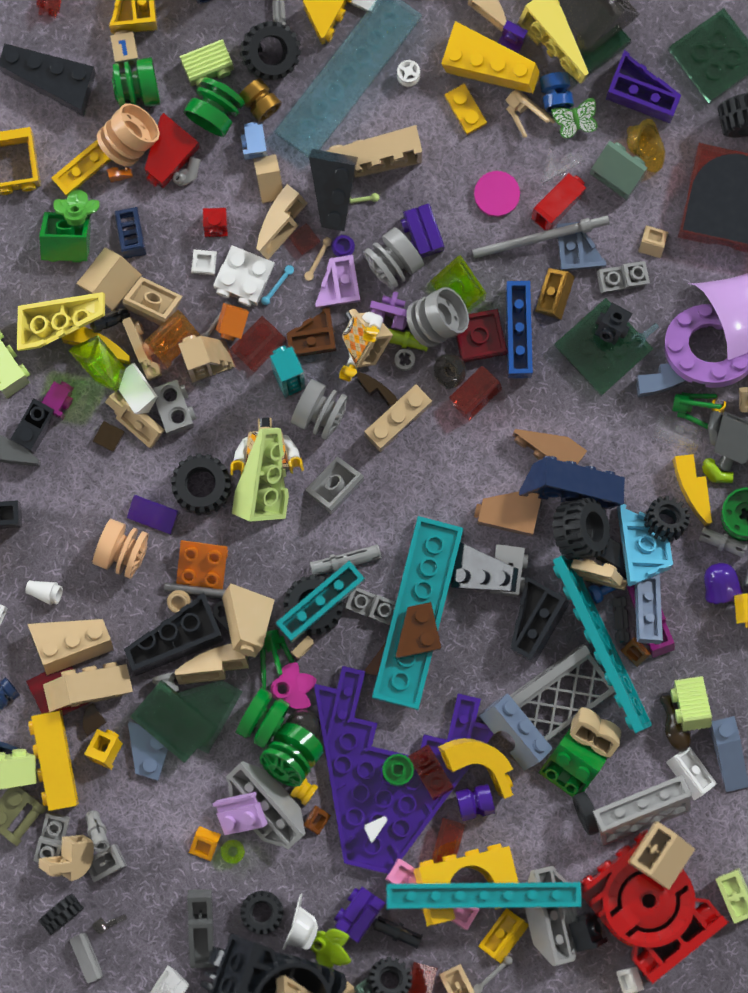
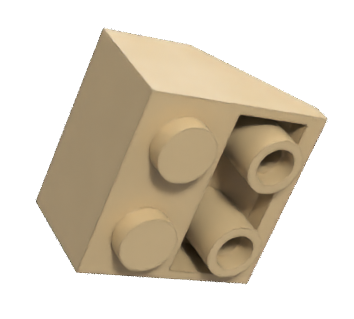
(661, 855)

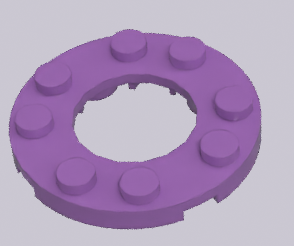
(687, 364)

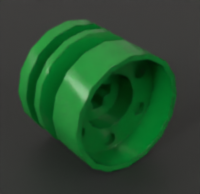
(136, 83)
(215, 104)
(731, 513)
(291, 754)

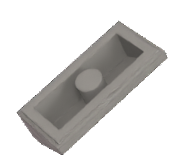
(86, 957)

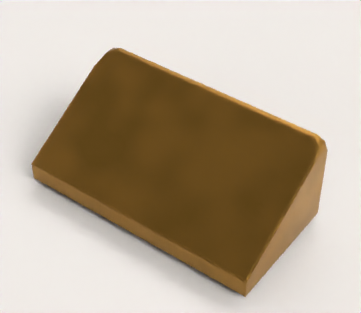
(555, 293)

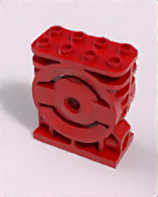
(602, 893)

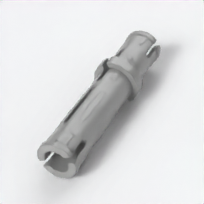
(334, 562)

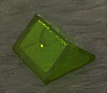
(462, 280)
(99, 362)

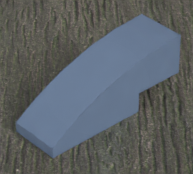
(658, 383)

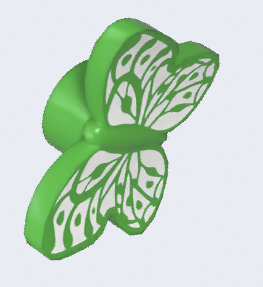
(576, 118)

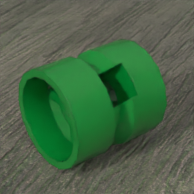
(398, 769)

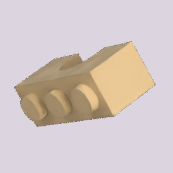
(397, 417)

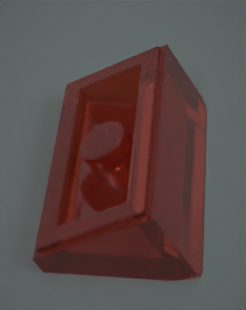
(448, 839)
(422, 978)

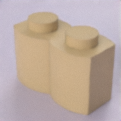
(595, 732)

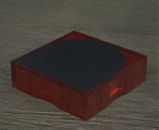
(717, 198)

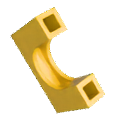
(494, 865)

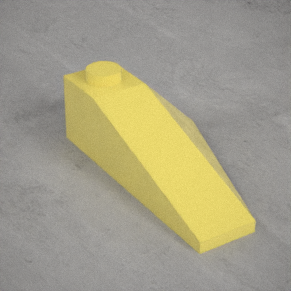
(549, 26)
(53, 319)

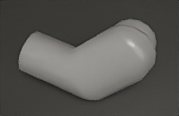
(189, 174)

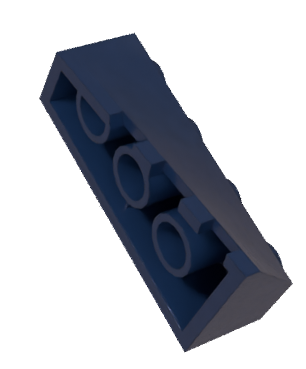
(573, 482)

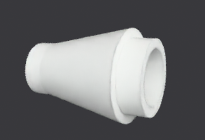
(45, 591)

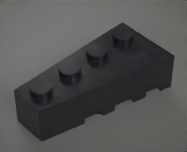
(50, 75)
(176, 637)

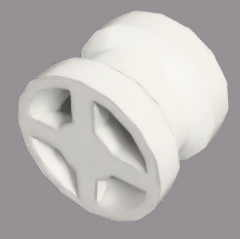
(408, 68)

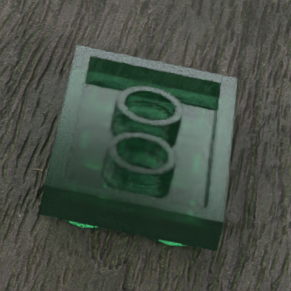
(173, 721)

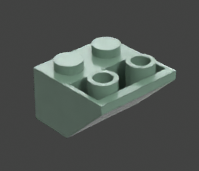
(619, 169)

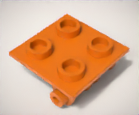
(201, 564)

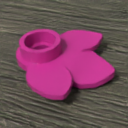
(297, 686)

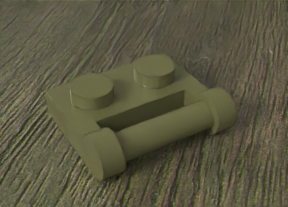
(11, 806)

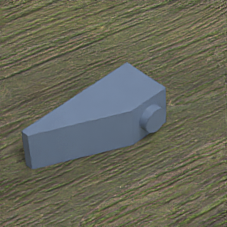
(729, 753)

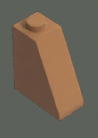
(509, 512)

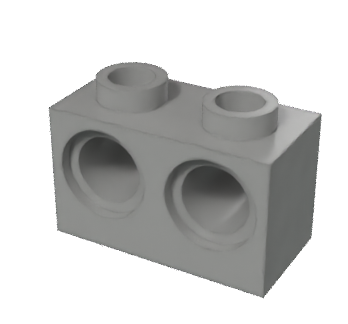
(169, 409)

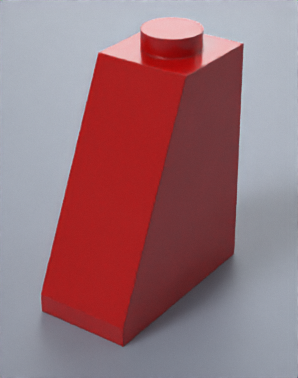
(169, 152)
(558, 202)

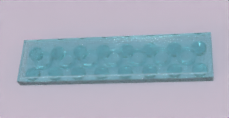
(348, 75)

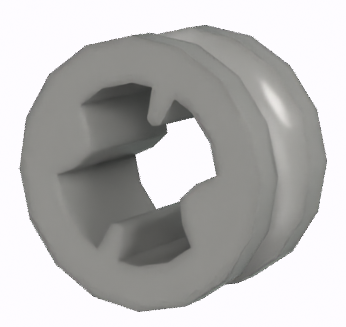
(397, 360)

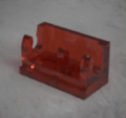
(475, 393)

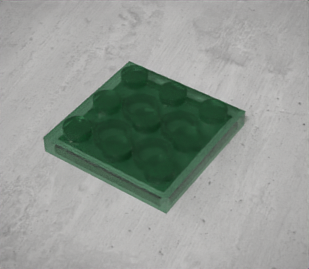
(713, 55)
(599, 360)

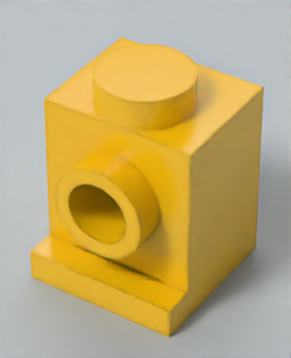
(96, 748)

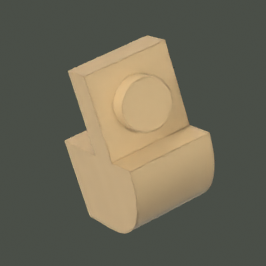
(74, 860)

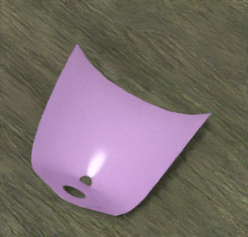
(731, 305)

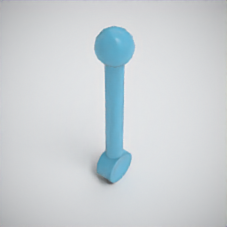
(288, 271)

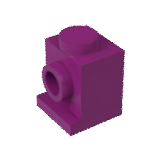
(59, 398)

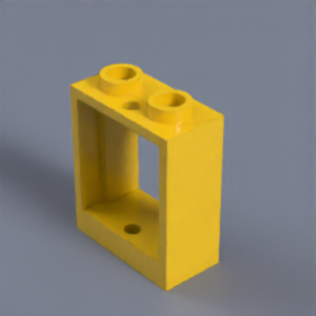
(14, 137)

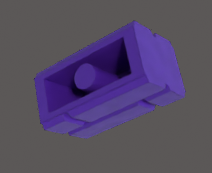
(423, 230)
(359, 914)

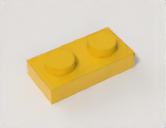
(465, 109)

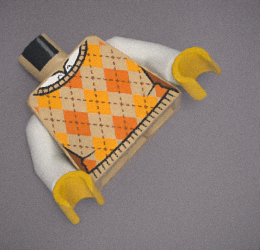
(365, 340)
(289, 460)

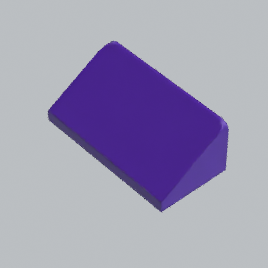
(152, 514)

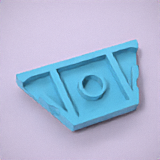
(642, 552)

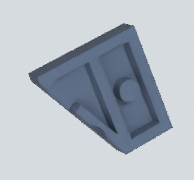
(578, 251)

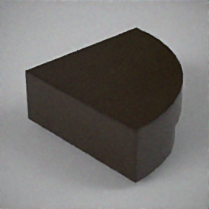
(92, 720)

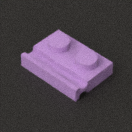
(240, 813)

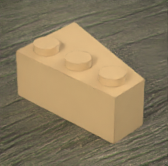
(205, 356)
(69, 642)
(87, 686)

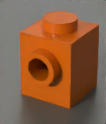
(231, 321)

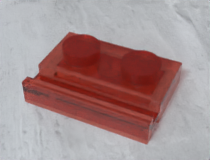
(258, 344)

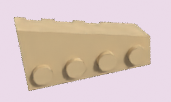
(384, 151)

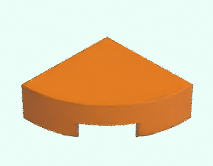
(117, 175)

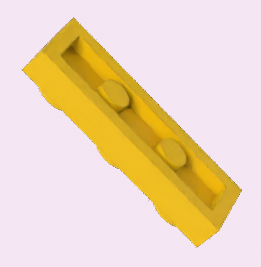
(81, 168)

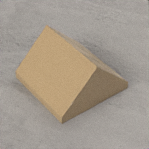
(110, 275)
(151, 301)

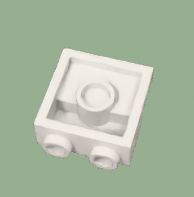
(243, 276)

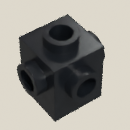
(613, 324)

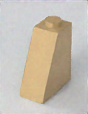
(247, 618)

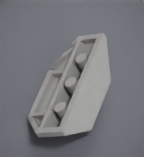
(280, 810)
(550, 924)

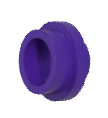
(343, 246)

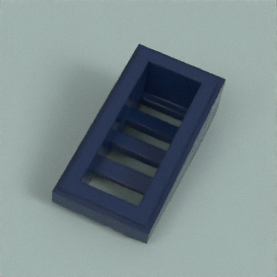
(132, 247)

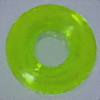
(240, 851)

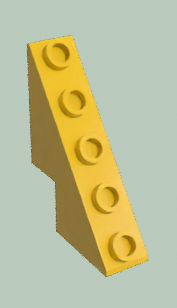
(324, 15)

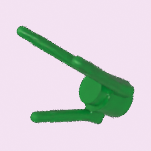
(684, 402)
(272, 644)

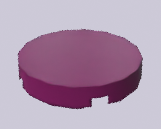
(496, 194)

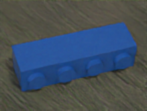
(519, 329)

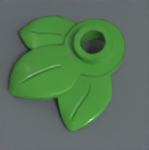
(76, 207)

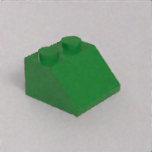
(64, 241)

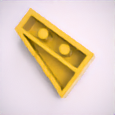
(133, 16)

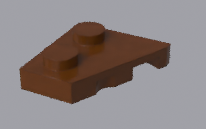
(313, 336)
(418, 632)

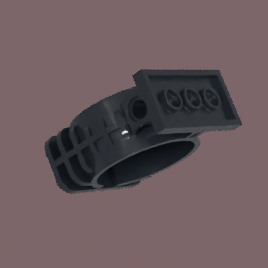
(254, 969)

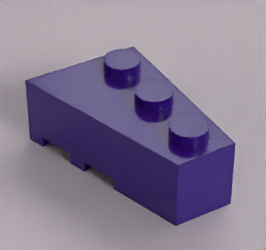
(642, 91)

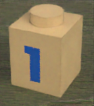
(124, 47)

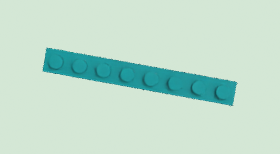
(483, 895)

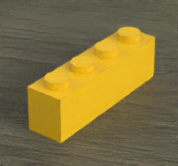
(54, 760)

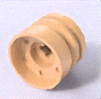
(128, 134)
(120, 548)

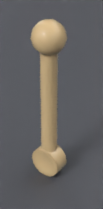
(326, 242)

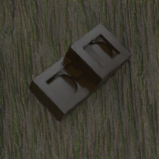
(372, 386)

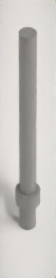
(585, 225)

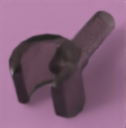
(101, 926)

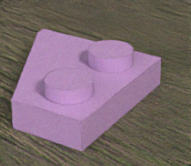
(339, 283)

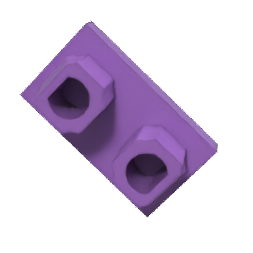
(399, 314)

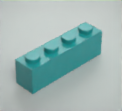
(287, 371)
(320, 601)

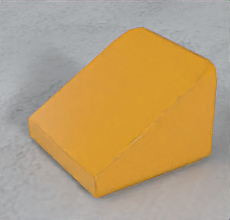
(204, 843)

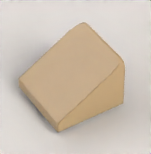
(653, 241)

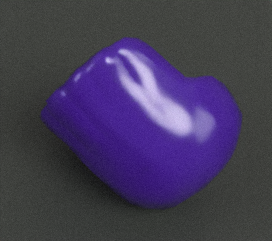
(721, 583)

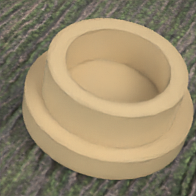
(177, 600)

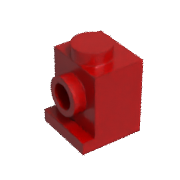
(215, 222)

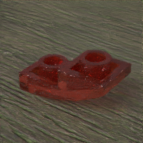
(431, 772)

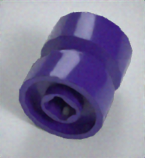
(475, 802)

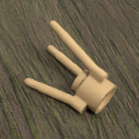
(520, 102)

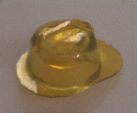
(646, 143)

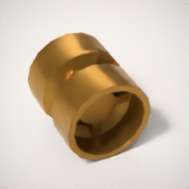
(260, 100)

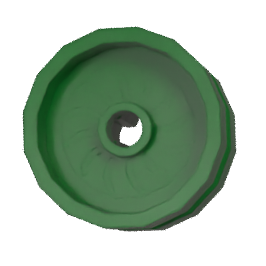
(266, 720)

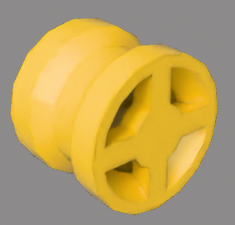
(304, 791)

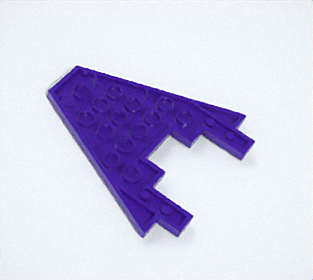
(358, 778)

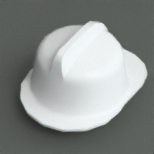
(303, 929)

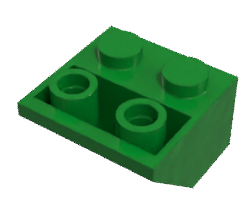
(572, 765)

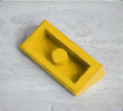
(503, 935)

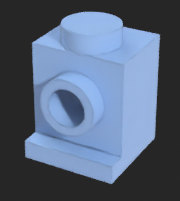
(253, 141)

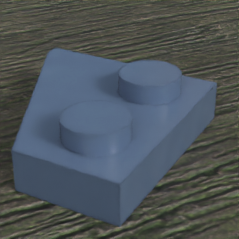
(147, 752)

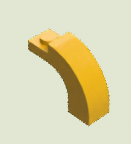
(466, 751)

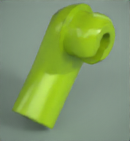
(714, 474)

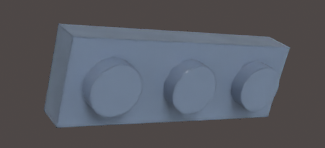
(648, 611)

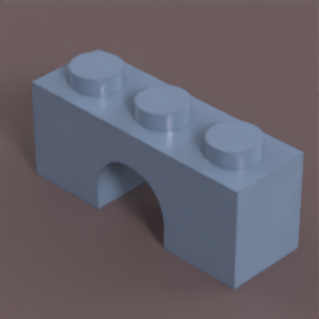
(508, 717)

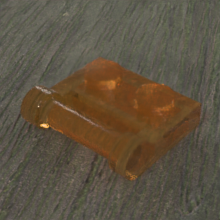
(168, 336)

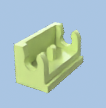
(734, 894)

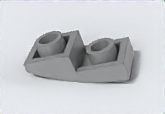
(623, 277)
(370, 605)
(53, 830)

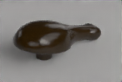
(677, 737)

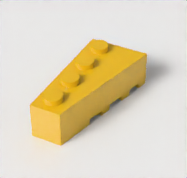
(487, 61)

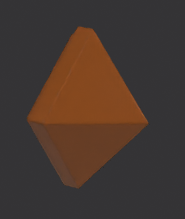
(635, 652)
(316, 819)

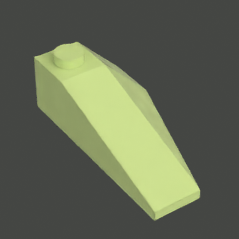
(261, 486)

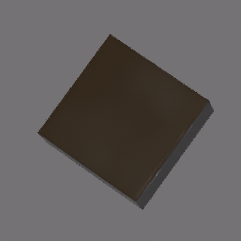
(108, 436)

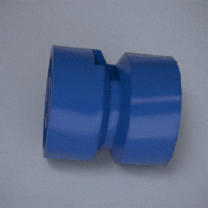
(556, 92)

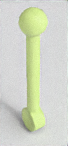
(374, 197)

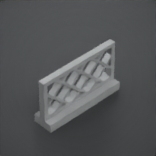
(553, 675)
(642, 810)

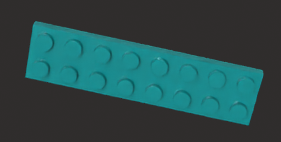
(423, 581)
(605, 652)

